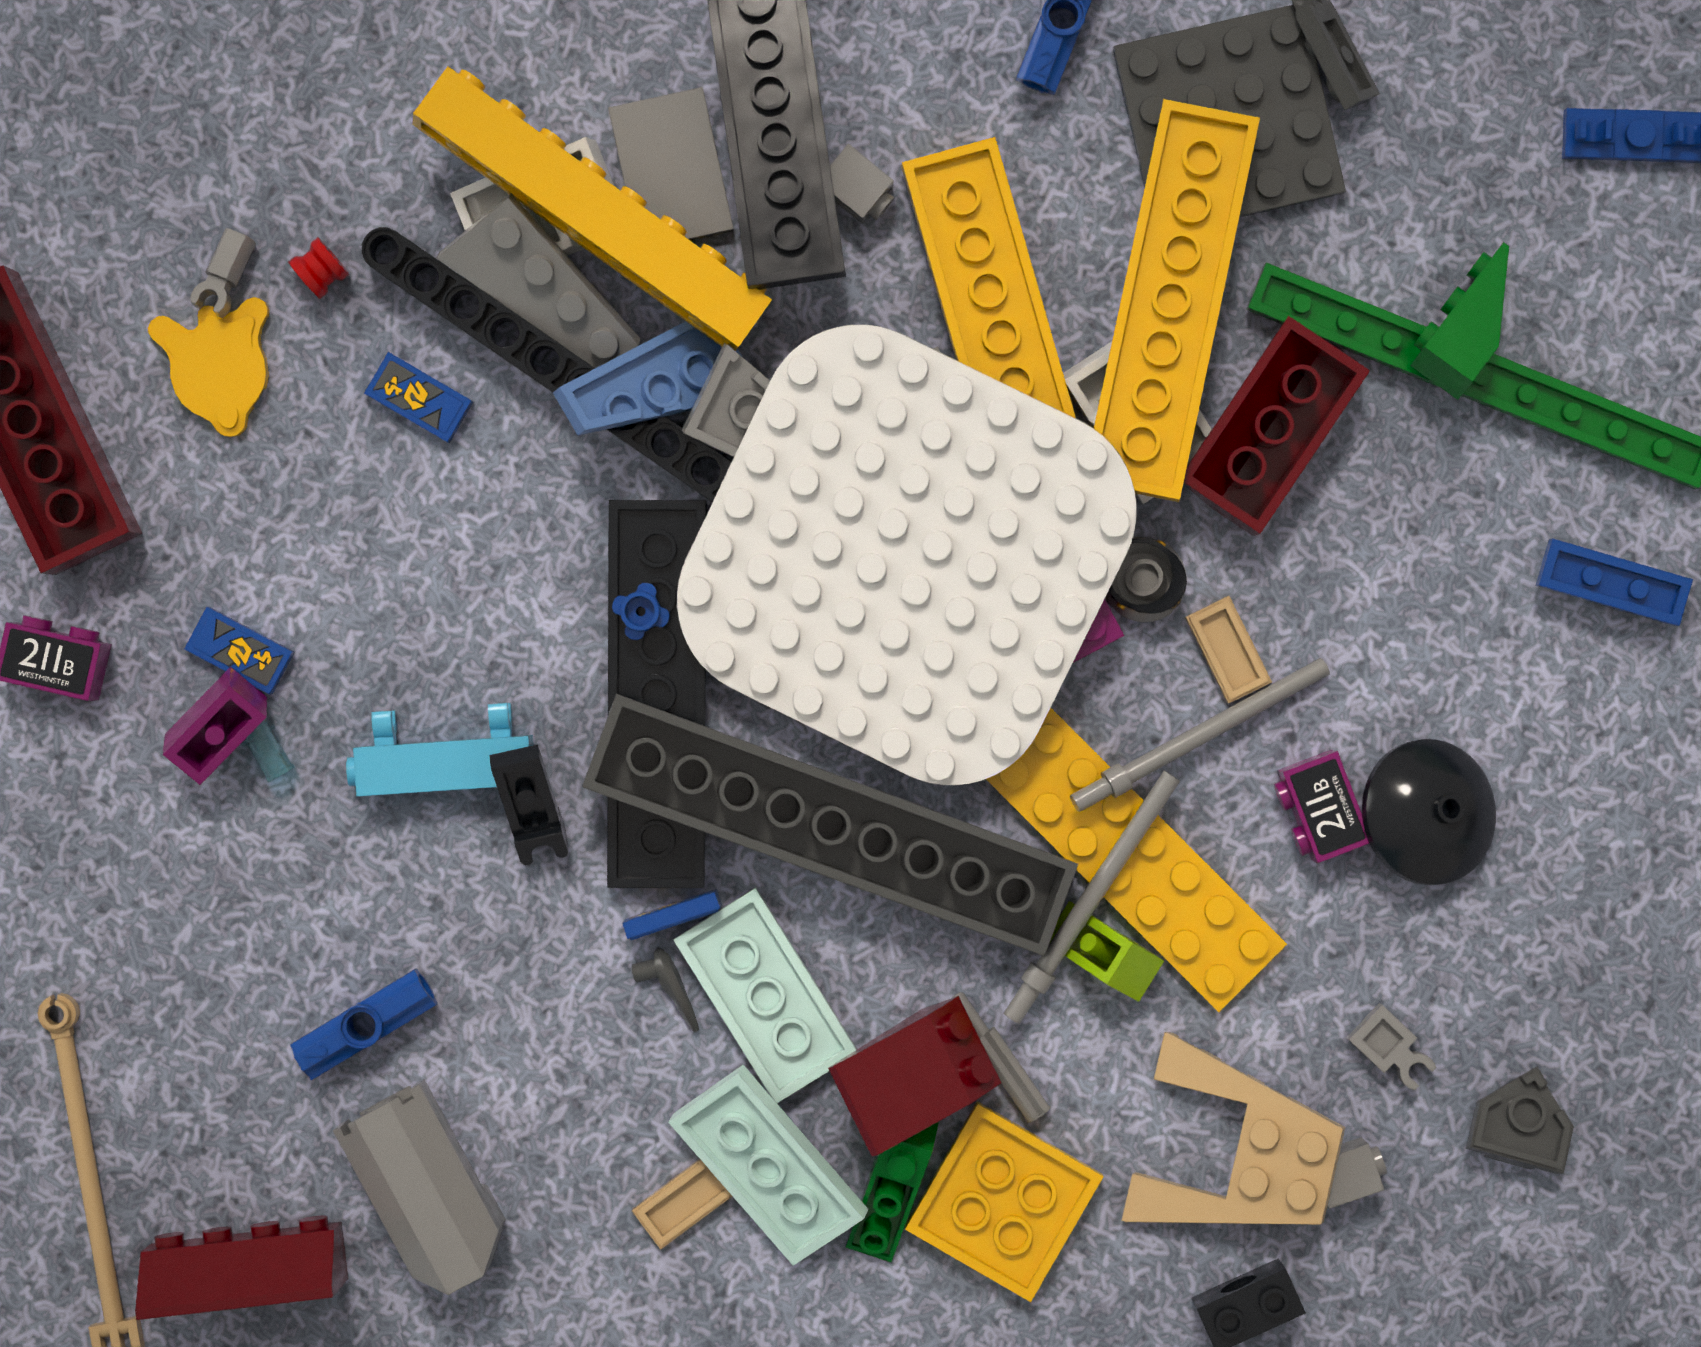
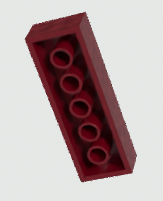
(48, 450)

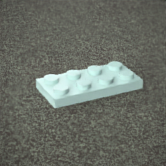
(765, 995)
(768, 1165)

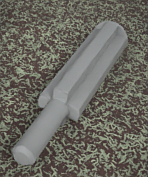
(1007, 1067)

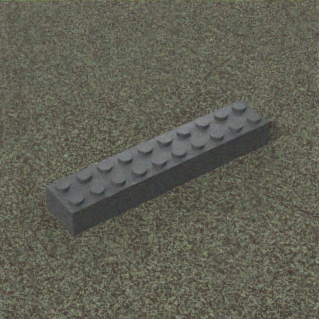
(829, 824)

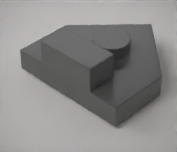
(1522, 1125)

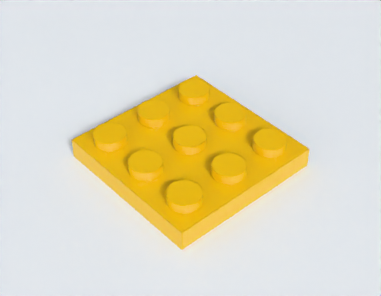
(1003, 1201)

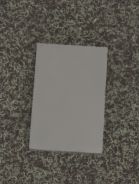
(673, 160)

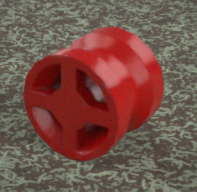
(318, 268)

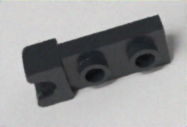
(529, 802)

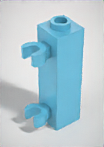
(429, 765)

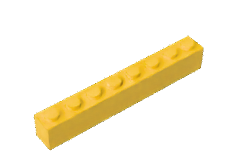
(589, 208)

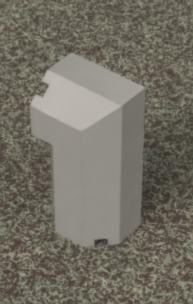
(424, 1188)

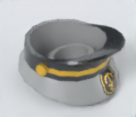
(1148, 581)

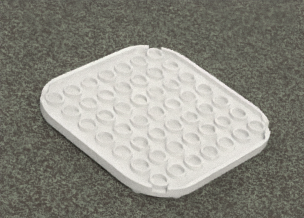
(906, 554)

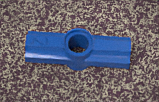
(1051, 47)
(339, 1040)

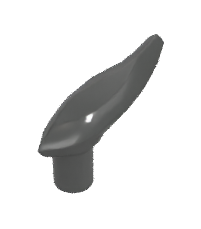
(670, 980)

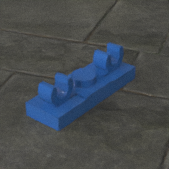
(1631, 135)
(1614, 582)

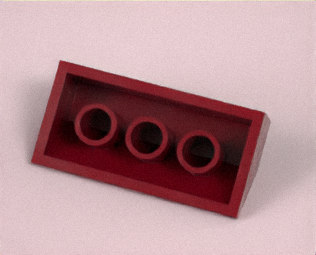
(1273, 426)
(241, 1268)

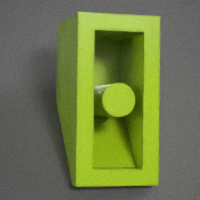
(1112, 956)

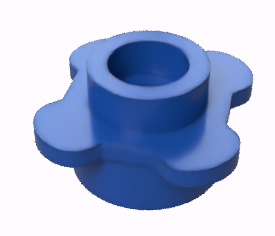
(627, 606)

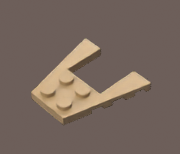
(1280, 1163)

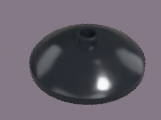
(1407, 818)

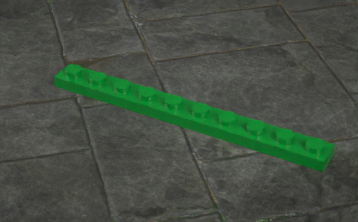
(1499, 384)

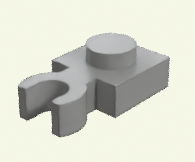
(1387, 1042)

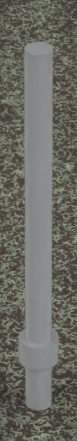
(1119, 778)
(1039, 975)

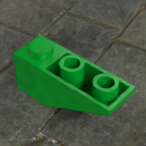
(1471, 332)
(891, 1194)

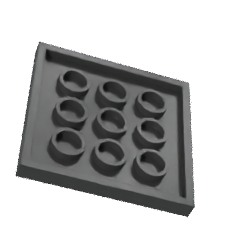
(1245, 68)

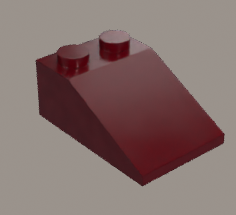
(914, 1075)

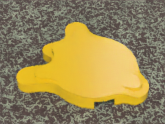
(219, 364)

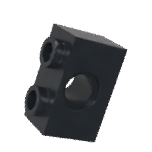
(1248, 1305)

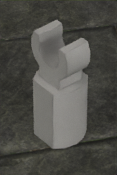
(224, 271)

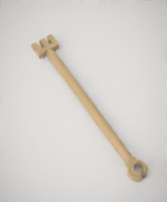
(114, 1322)

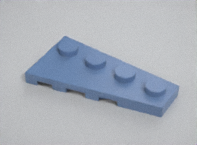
(642, 383)

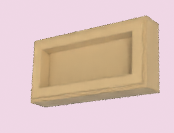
(1228, 649)
(681, 1203)

